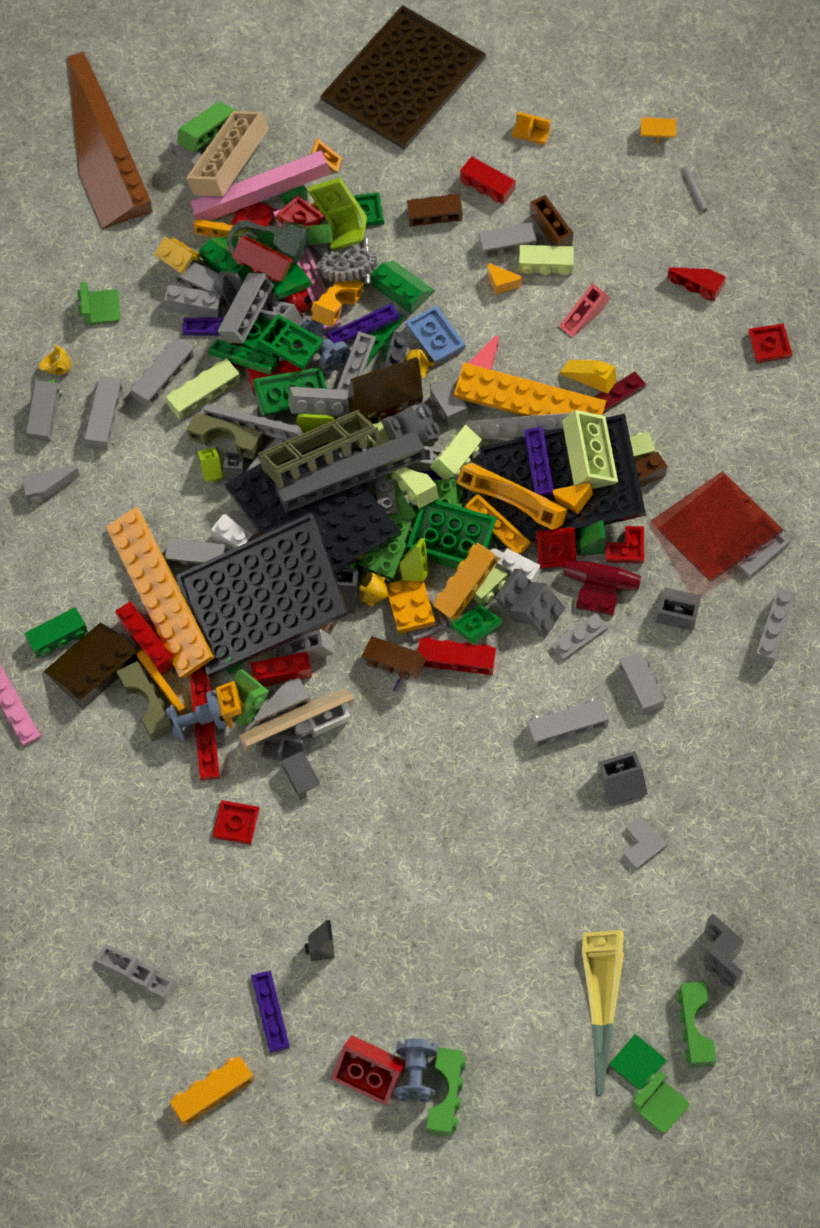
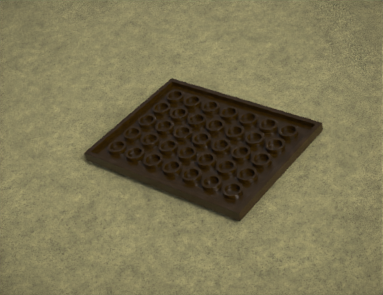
(403, 77)

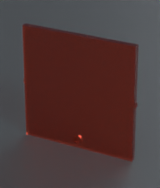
(716, 526)

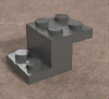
(413, 419)
(530, 602)
(722, 951)

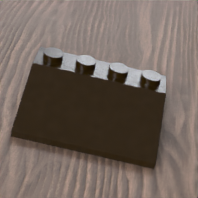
(386, 391)
(91, 664)

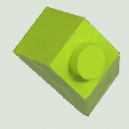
(210, 465)
(415, 563)

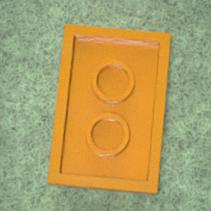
(410, 605)

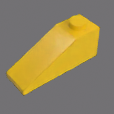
(591, 373)

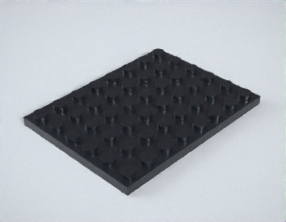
(607, 504)
(348, 521)
(263, 593)

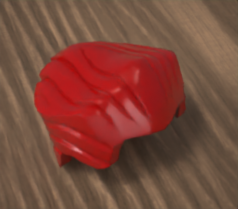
(298, 300)

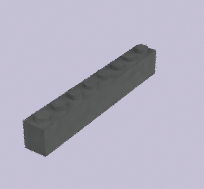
(351, 471)

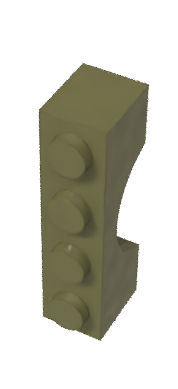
(206, 428)
(135, 682)

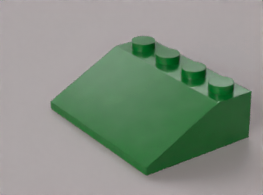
(450, 532)

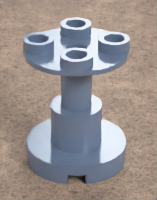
(330, 353)
(204, 714)
(416, 1054)

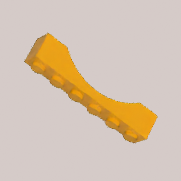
(538, 507)

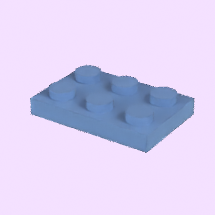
(435, 335)

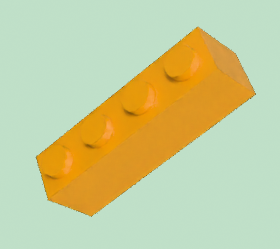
(466, 581)
(211, 1091)

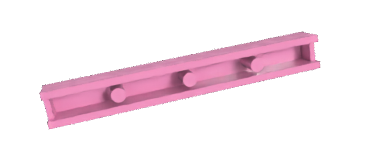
(262, 187)

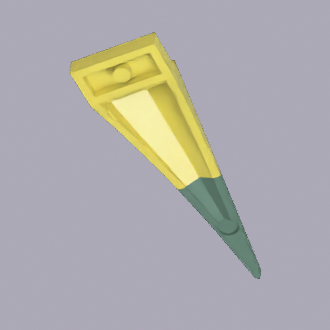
(603, 967)

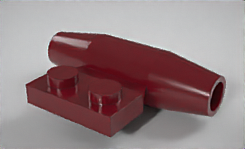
(600, 585)

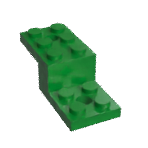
(278, 337)

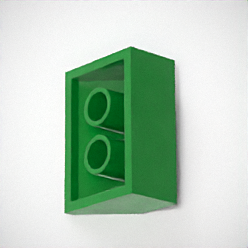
(218, 257)
(400, 286)

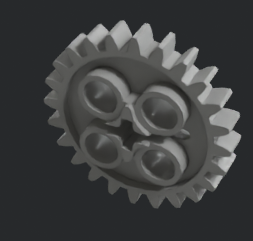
(348, 264)

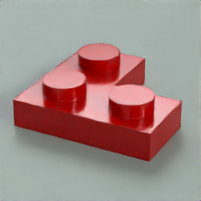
(629, 552)

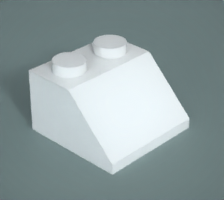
(234, 530)

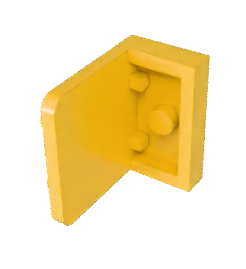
(176, 254)

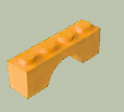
(329, 305)

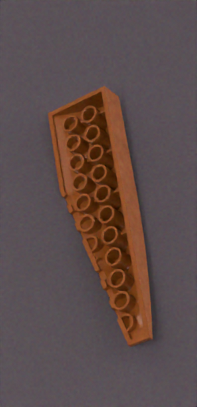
(102, 151)

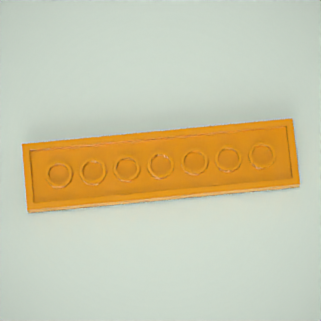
(520, 394)

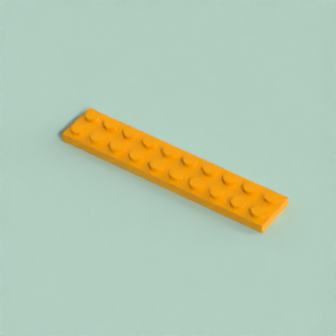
(159, 592)

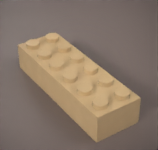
(227, 153)

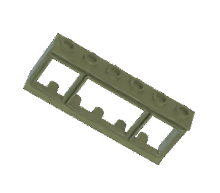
(296, 446)

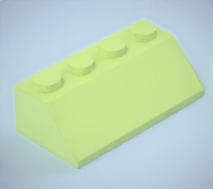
(589, 449)

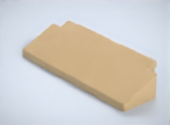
(295, 717)

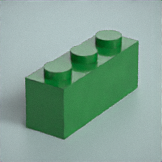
(56, 633)

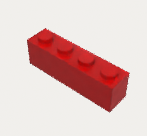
(144, 637)
(457, 656)

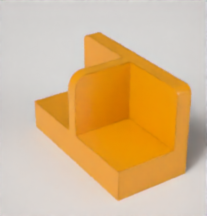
(531, 128)
(658, 128)
(229, 702)

